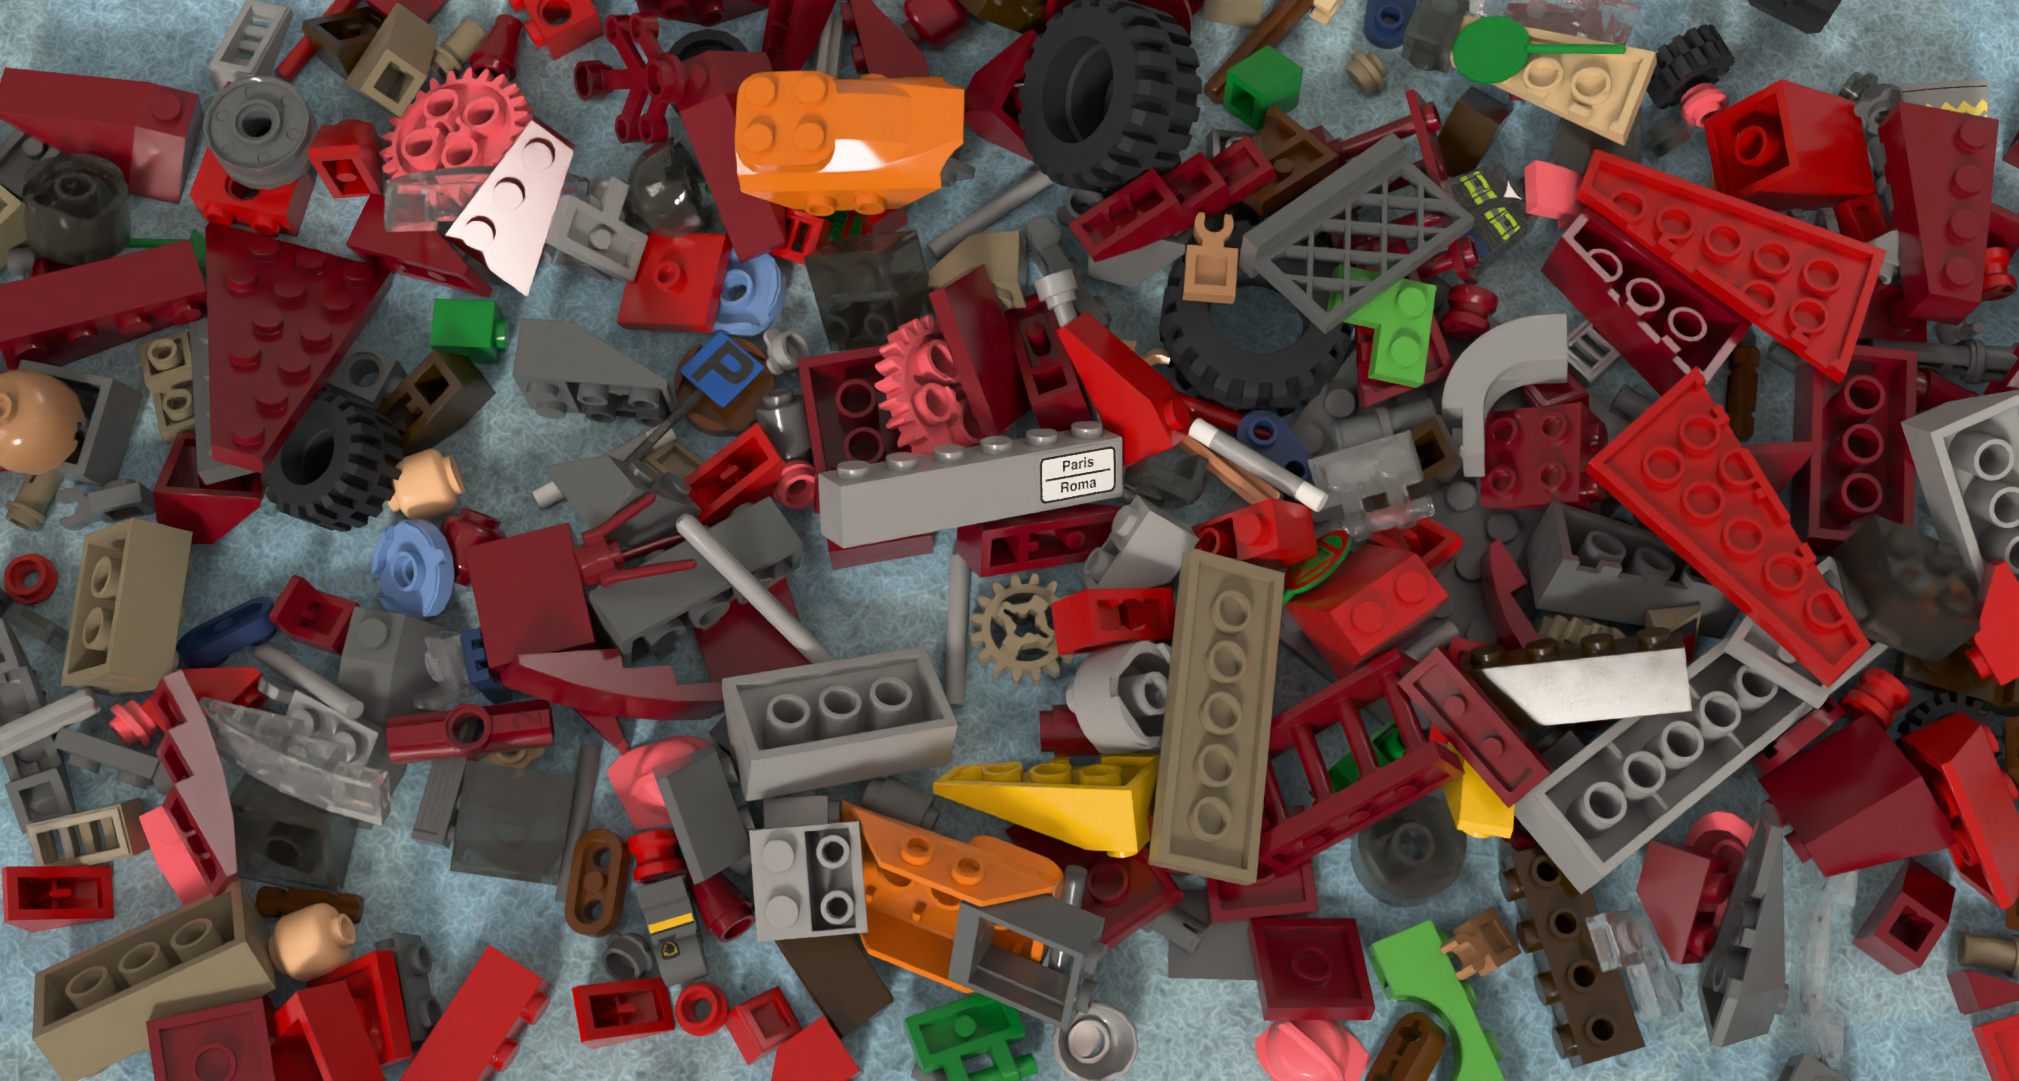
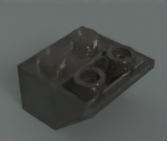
(868, 287)

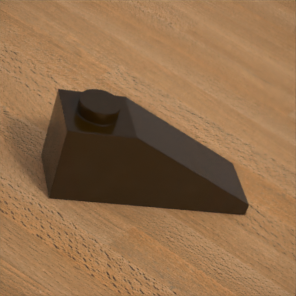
(436, 400)

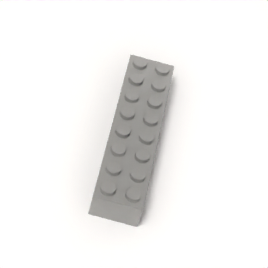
(1660, 765)

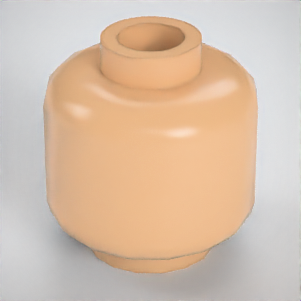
(427, 485)
(311, 942)

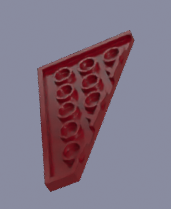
(276, 335)

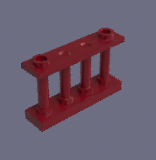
(1423, 121)
(1377, 790)

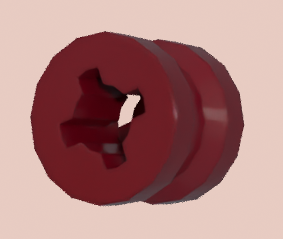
(1468, 312)

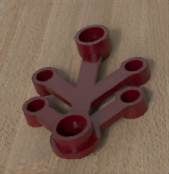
(661, 77)

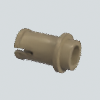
(457, 48)
(33, 500)
(1989, 952)

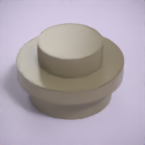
(1366, 72)

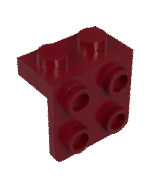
(1542, 458)

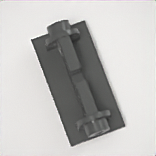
(412, 965)

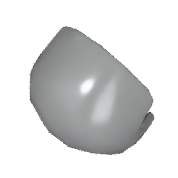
(1084, 1034)

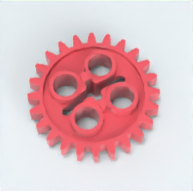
(456, 125)
(925, 390)

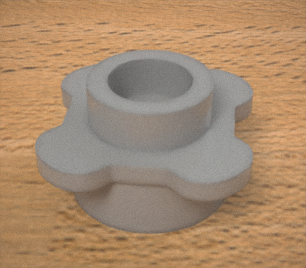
(784, 351)

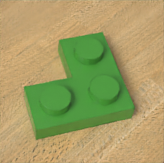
(1400, 327)

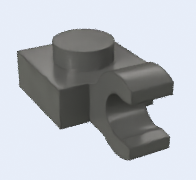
(117, 502)

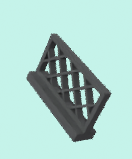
(1321, 211)

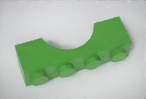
(1417, 971)

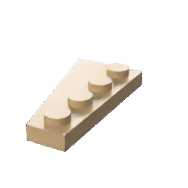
(1586, 89)

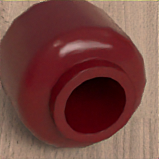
(935, 22)
(467, 530)

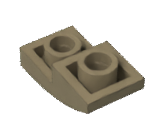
(169, 378)

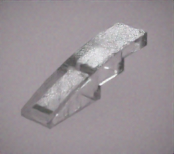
(307, 768)

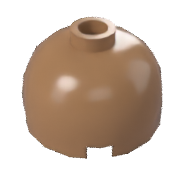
(36, 421)

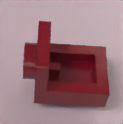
(313, 616)

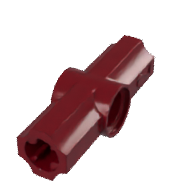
(436, 734)

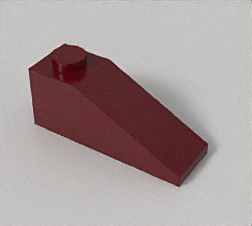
(412, 253)
(1046, 366)
(1035, 539)

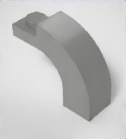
(1498, 361)

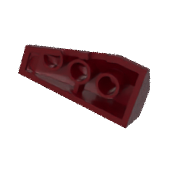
(710, 122)
(131, 123)

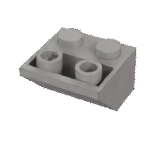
(808, 880)

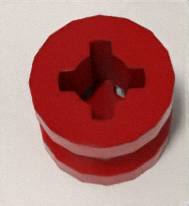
(1996, 280)
(1878, 694)
(656, 856)

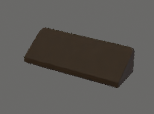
(838, 979)

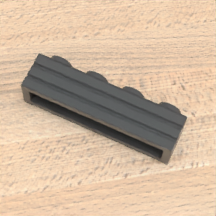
(442, 795)

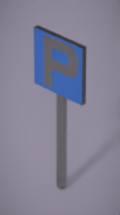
(719, 372)

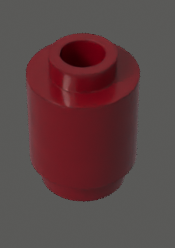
(1063, 734)

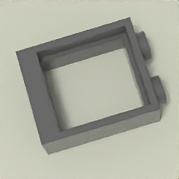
(1018, 980)

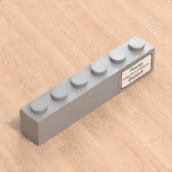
(969, 484)

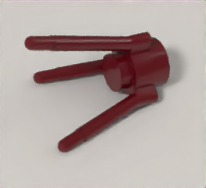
(603, 561)

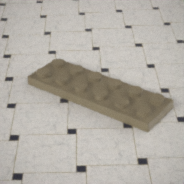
(1217, 718)

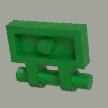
(966, 1030)

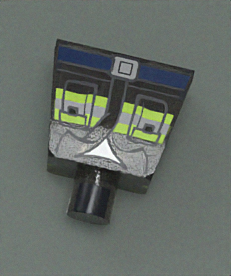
(1498, 211)

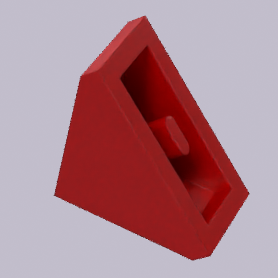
(736, 475)
(1428, 539)
(56, 896)
(622, 1011)

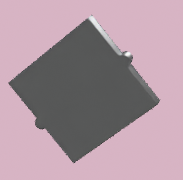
(1220, 955)

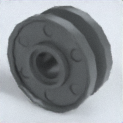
(241, 113)

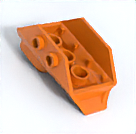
(845, 141)
(921, 878)

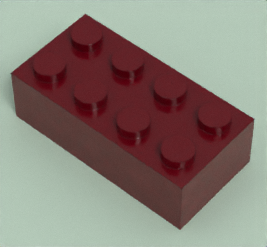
(849, 427)
(1859, 444)

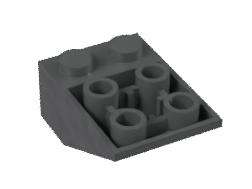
(575, 372)

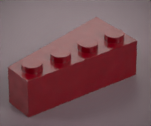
(1942, 203)
(1642, 303)
(99, 305)

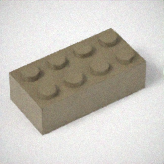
(183, 962)

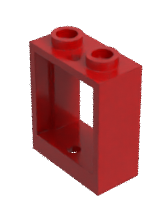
(333, 1029)

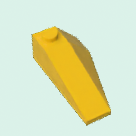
(1081, 805)

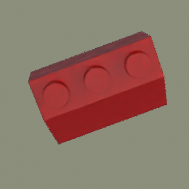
(1975, 800)

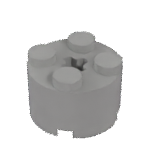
(1122, 696)

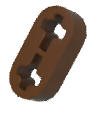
(1403, 1056)

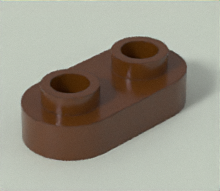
(596, 884)

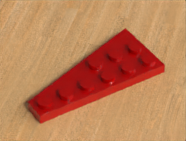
(1770, 268)
(1719, 512)

